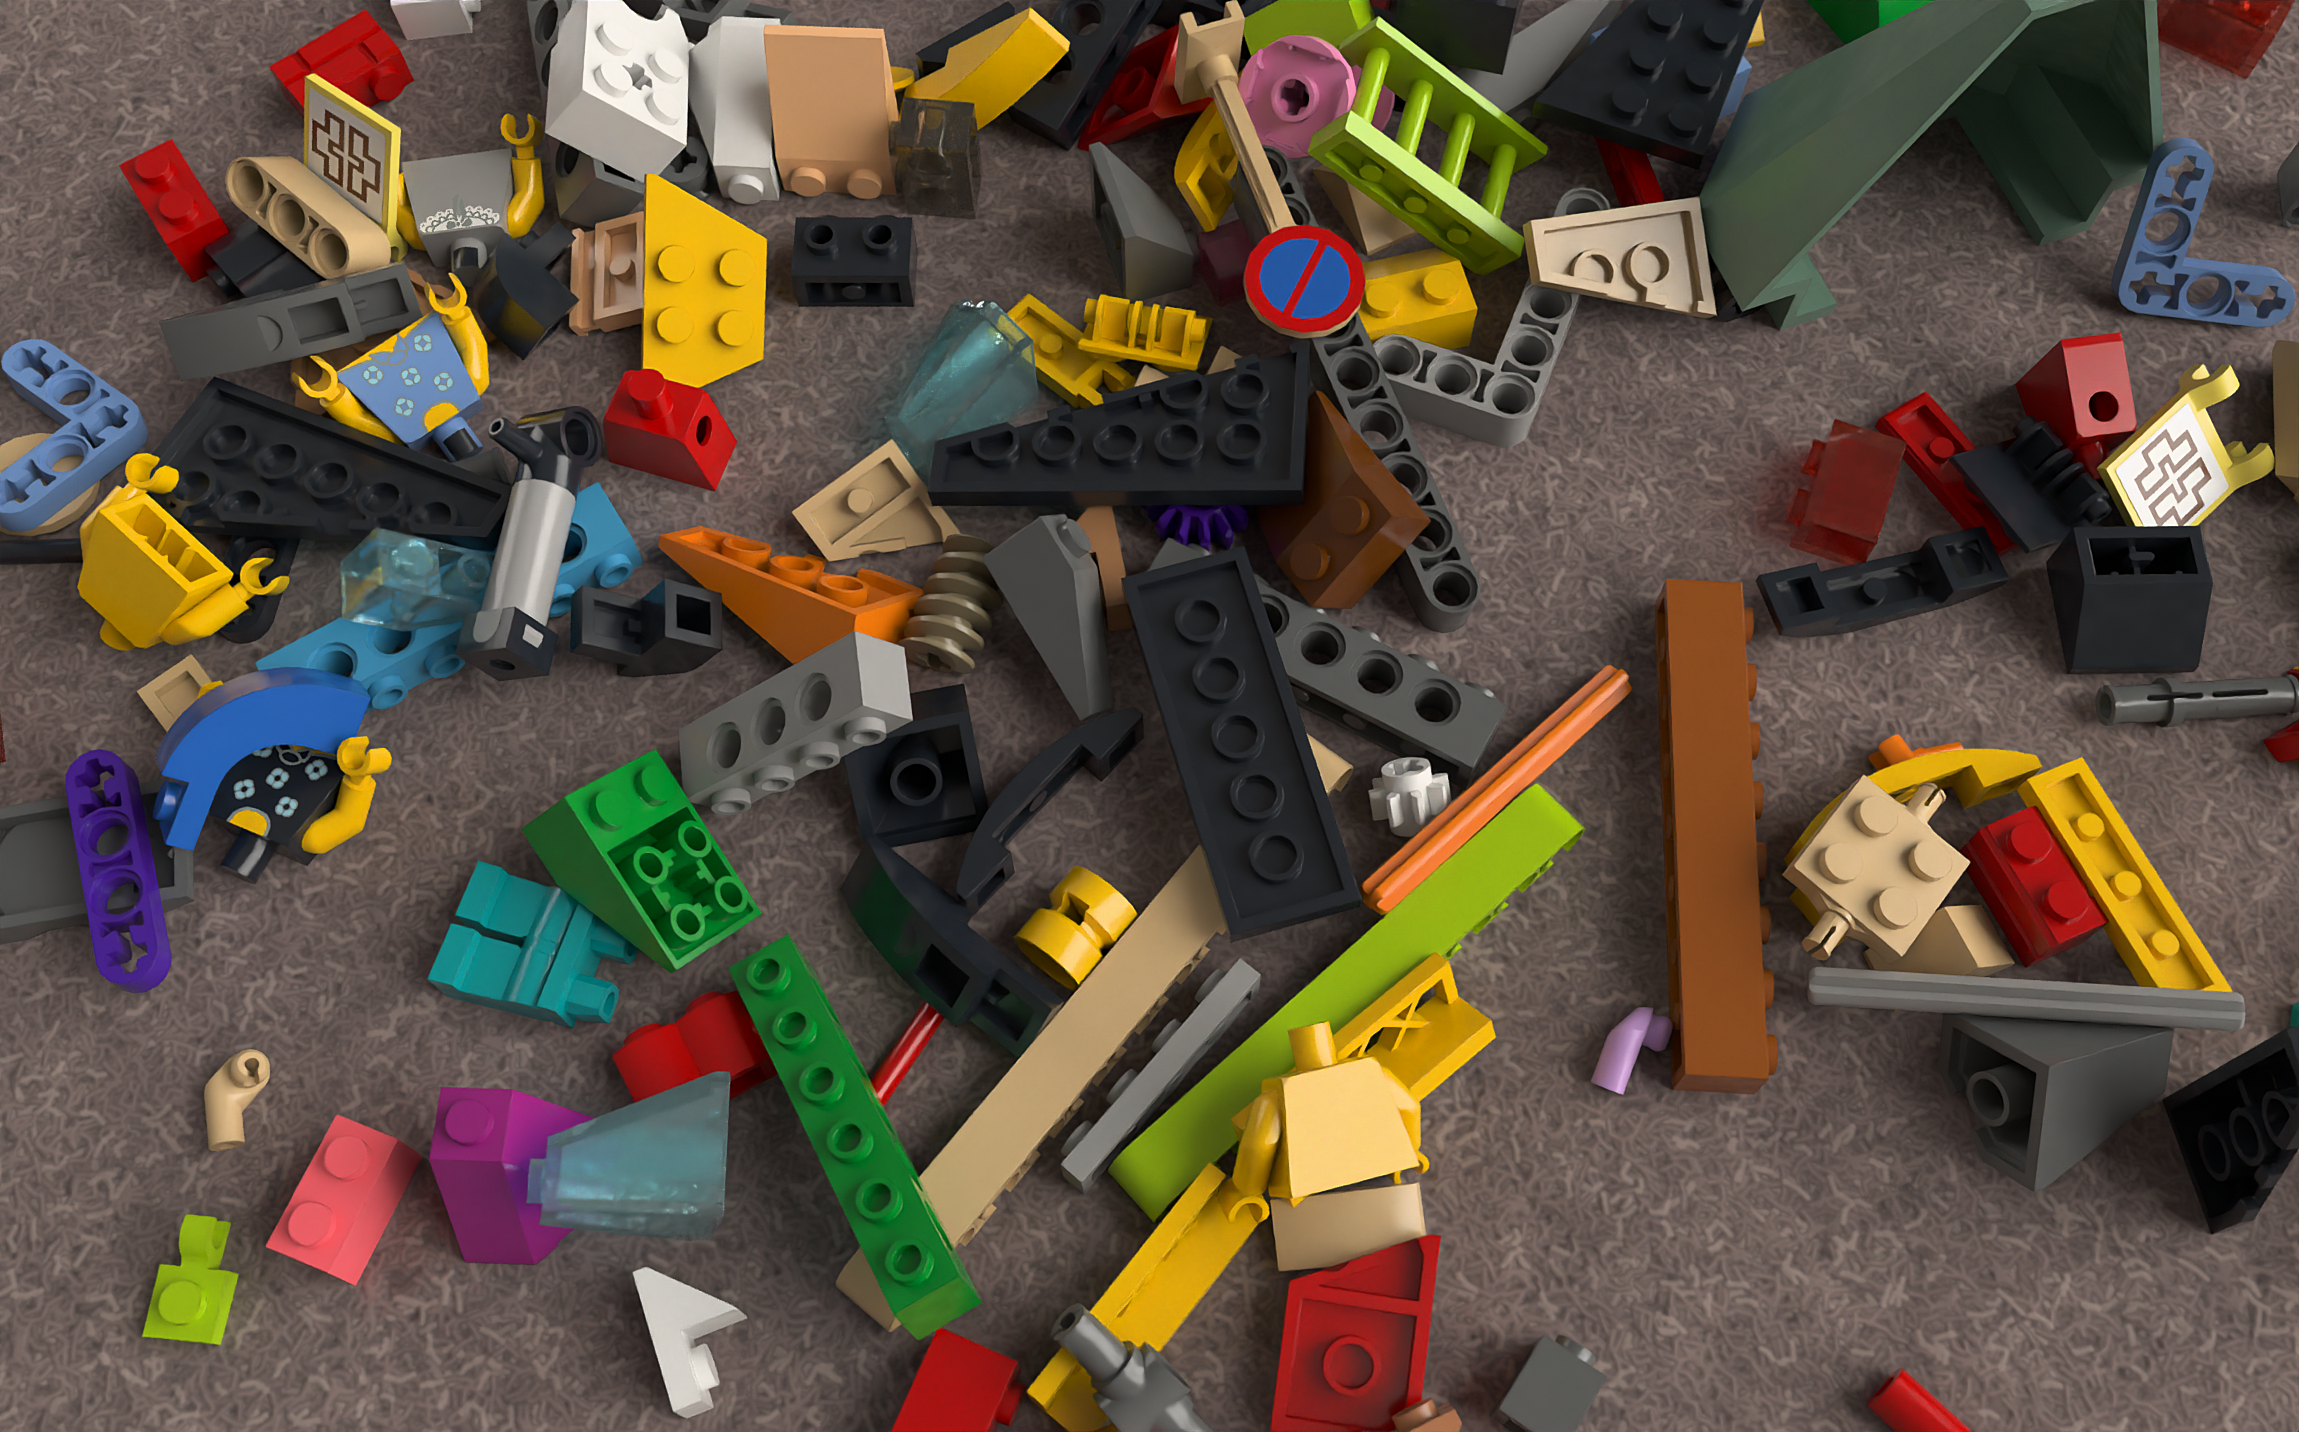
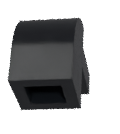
(518, 292)
(661, 634)

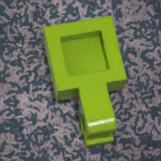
(193, 1298)

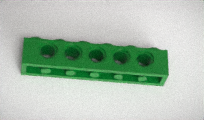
(854, 1140)

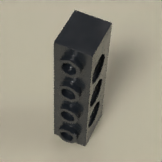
(1064, 108)

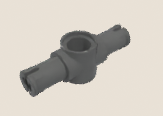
(1130, 1382)

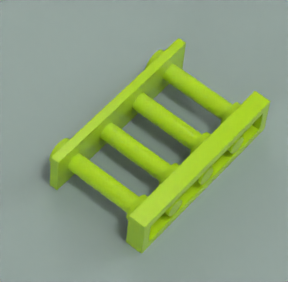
(1401, 182)

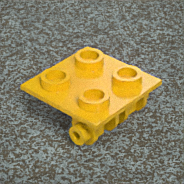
(1165, 337)

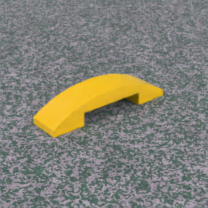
(1206, 168)
(1972, 773)

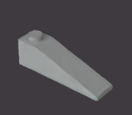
(1541, 56)

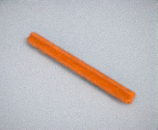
(1494, 790)

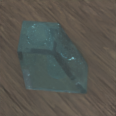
(967, 379)
(641, 1167)

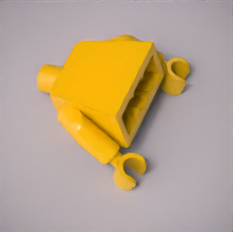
(154, 575)
(1323, 1127)

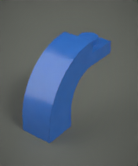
(243, 717)

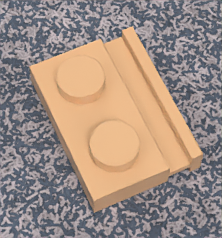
(607, 275)

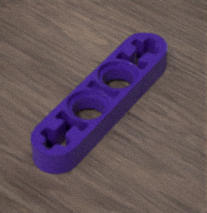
(106, 873)

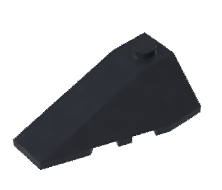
(2240, 1129)

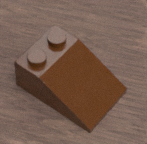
(1351, 515)

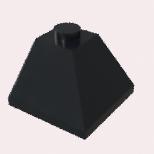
(922, 776)

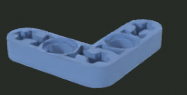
(2167, 256)
(81, 423)

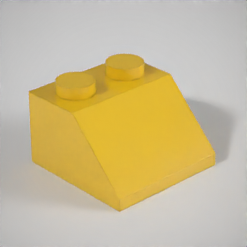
(1420, 298)

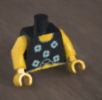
(294, 801)

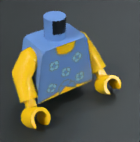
(416, 382)

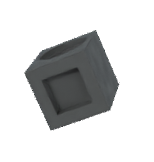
(1550, 1388)

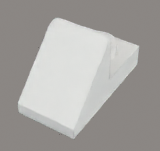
(676, 1318)

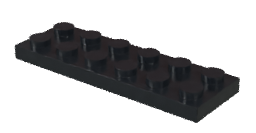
(1239, 745)

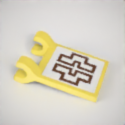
(354, 154)
(2176, 463)

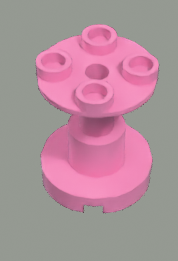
(1299, 89)

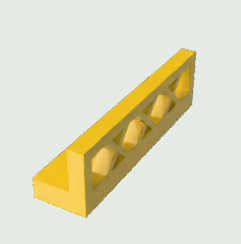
(2141, 912)
(1416, 1045)
(1151, 1294)

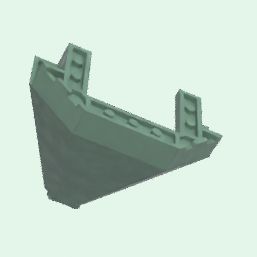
(2044, 88)

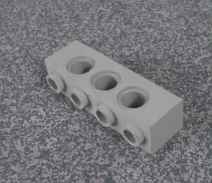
(795, 723)

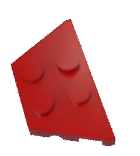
(1356, 1341)

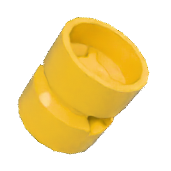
(1081, 923)

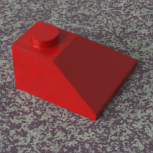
(1142, 95)

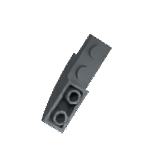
(291, 322)

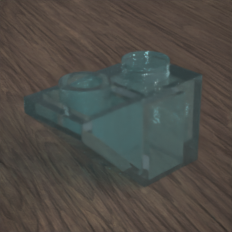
(411, 581)

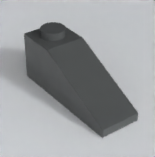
(1059, 604)

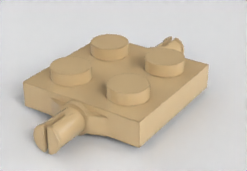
(1875, 870)

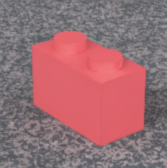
(345, 1200)

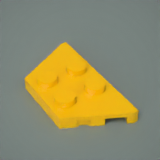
(699, 288)

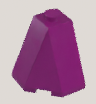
(483, 1171)

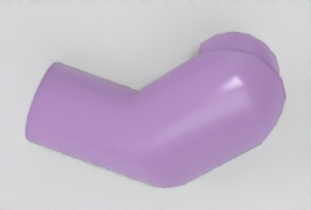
(1624, 1044)

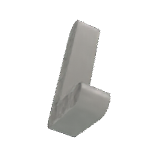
(1485, 386)

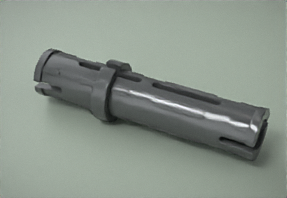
(2172, 701)

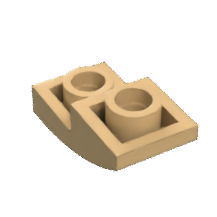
(1345, 1224)

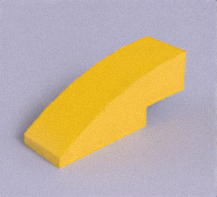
(995, 66)

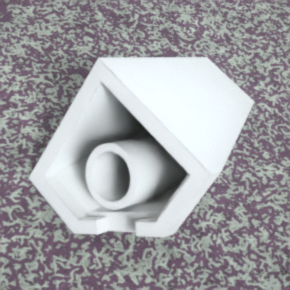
(733, 108)

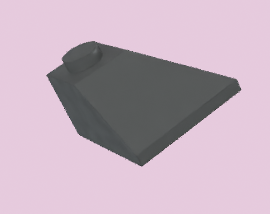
(1139, 230)

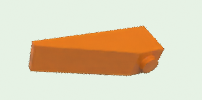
(790, 595)

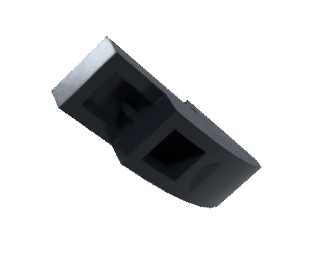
(937, 953)

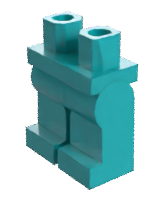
(529, 951)

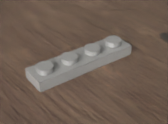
(1140, 1095)

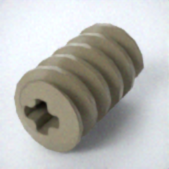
(953, 608)

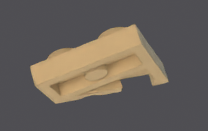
(874, 509)

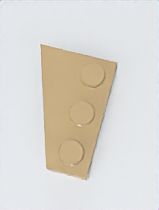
(1627, 255)

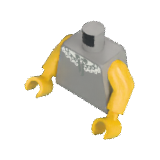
(469, 201)

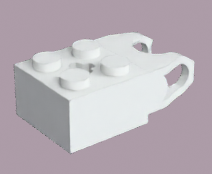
(620, 86)

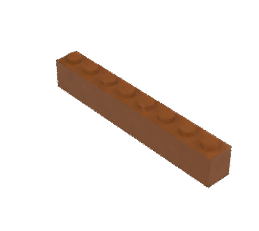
(1710, 840)

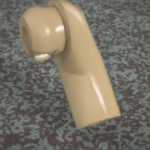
(229, 1094)

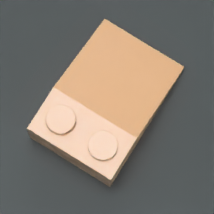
(831, 109)

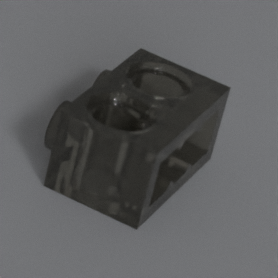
(937, 157)

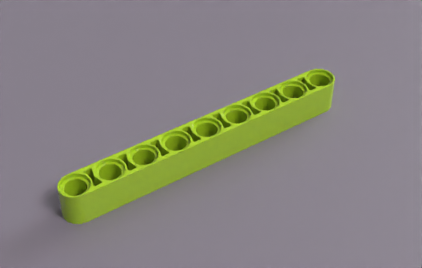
(1431, 919)

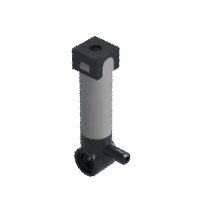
(510, 631)

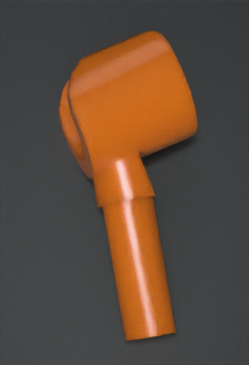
(1896, 750)

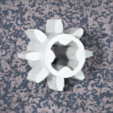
(1409, 795)

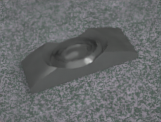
(42, 872)

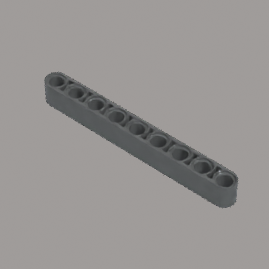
(1377, 410)

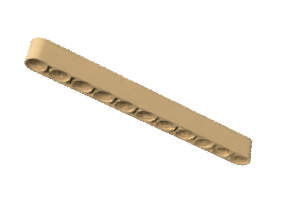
(1069, 1055)

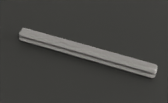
(2027, 999)

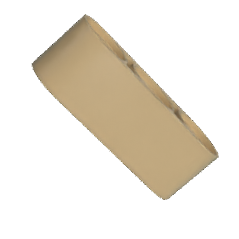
(306, 215)

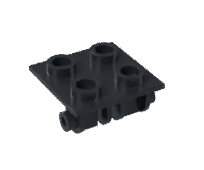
(2025, 491)

